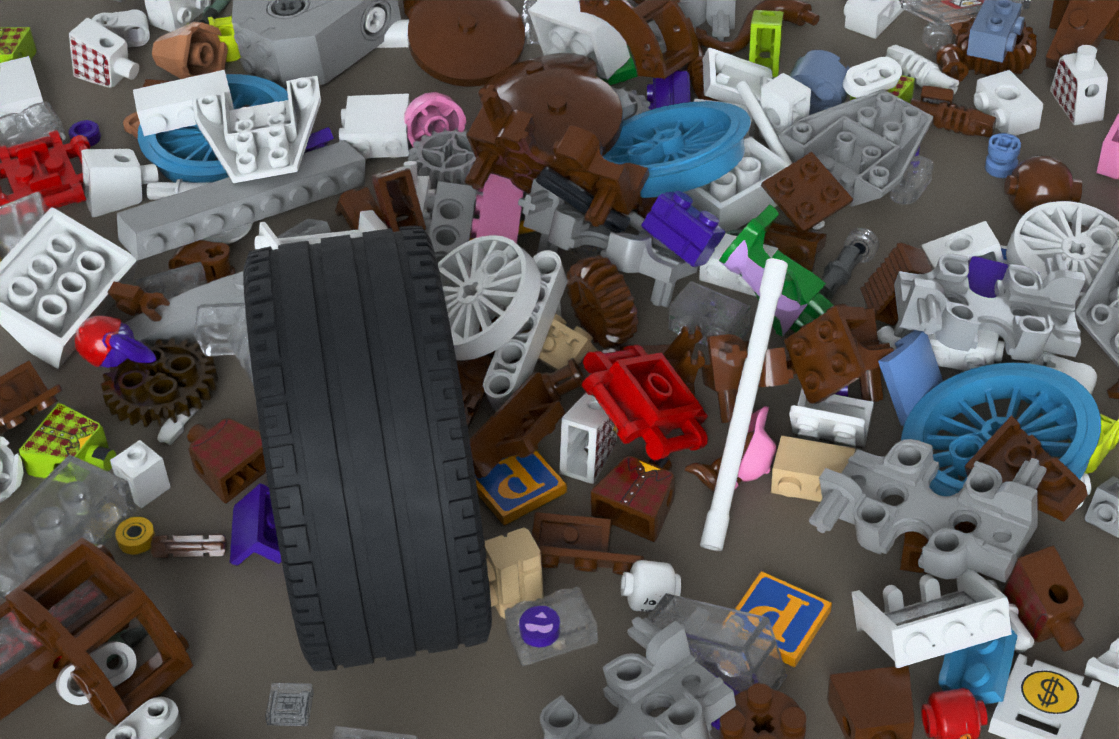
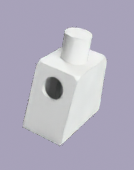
(114, 179)

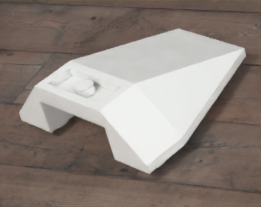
(263, 137)

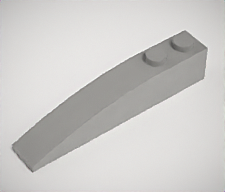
(180, 315)

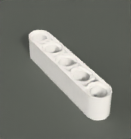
(527, 345)

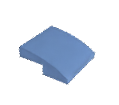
(910, 372)

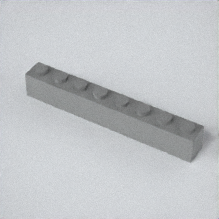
(228, 205)

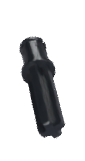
(578, 197)

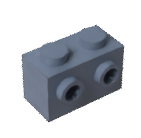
(995, 30)

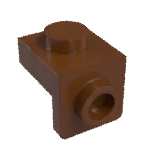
(353, 202)

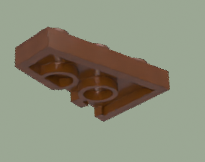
(1007, 450)

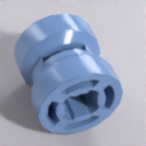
(1002, 155)

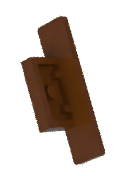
(516, 426)
(578, 542)

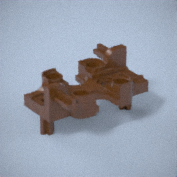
(507, 148)
(729, 352)

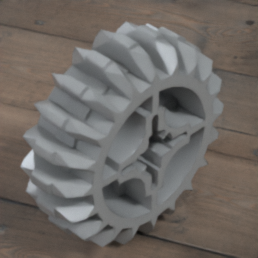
(443, 157)

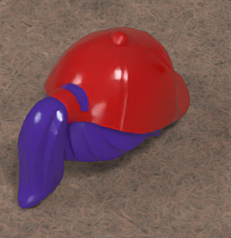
(109, 342)

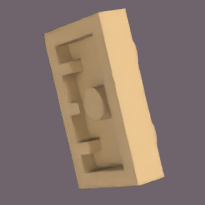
(563, 344)

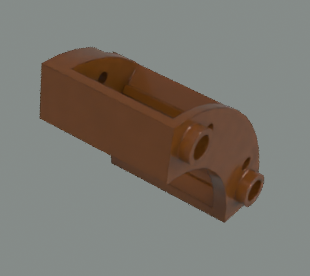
(632, 26)
(62, 576)

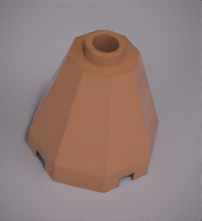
(190, 50)

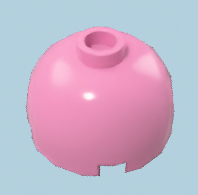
(432, 113)

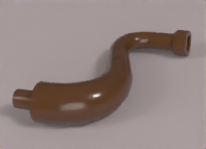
(794, 11)

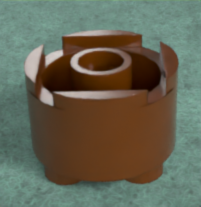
(763, 715)

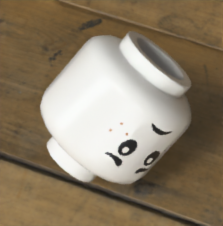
(648, 584)

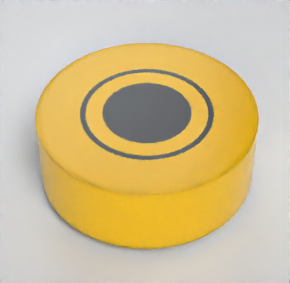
(135, 535)

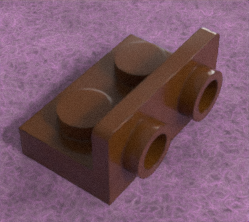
(794, 244)

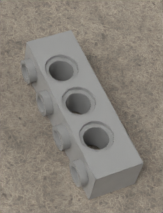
(451, 218)

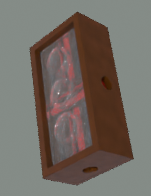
(26, 662)

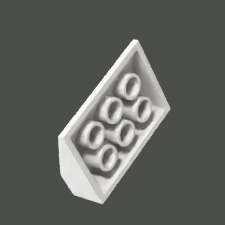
(58, 282)

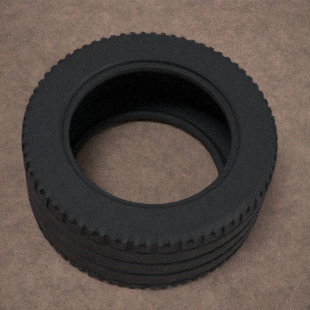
(366, 447)

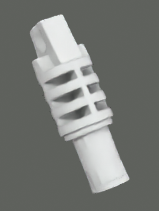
(921, 69)

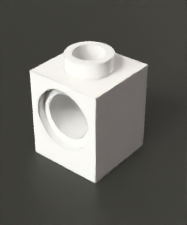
(143, 471)

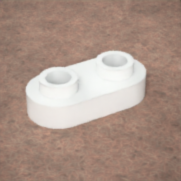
(868, 77)
(122, 672)
(143, 723)

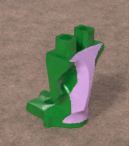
(801, 290)

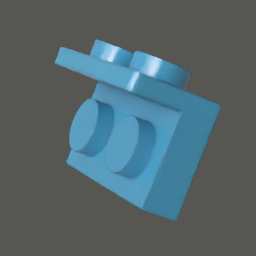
(980, 668)

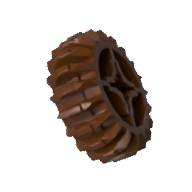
(1015, 61)
(602, 301)

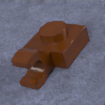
(134, 300)

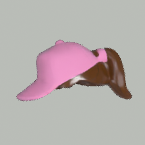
(756, 456)

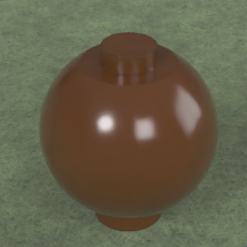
(1039, 182)

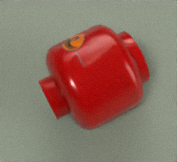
(953, 715)

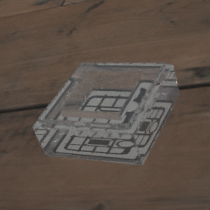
(289, 704)

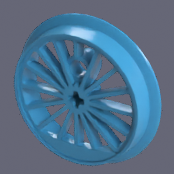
(683, 144)
(185, 151)
(1048, 392)

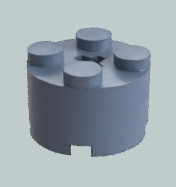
(824, 76)

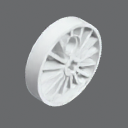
(1040, 238)
(498, 277)

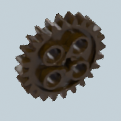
(160, 388)

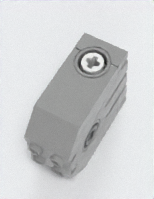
(308, 36)

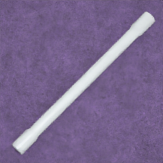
(718, 515)

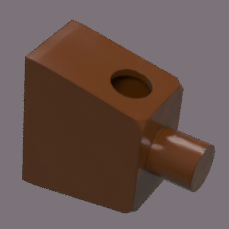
(873, 703)

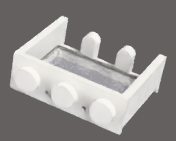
(937, 623)

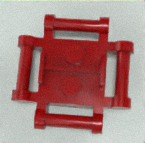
(44, 170)
(649, 396)

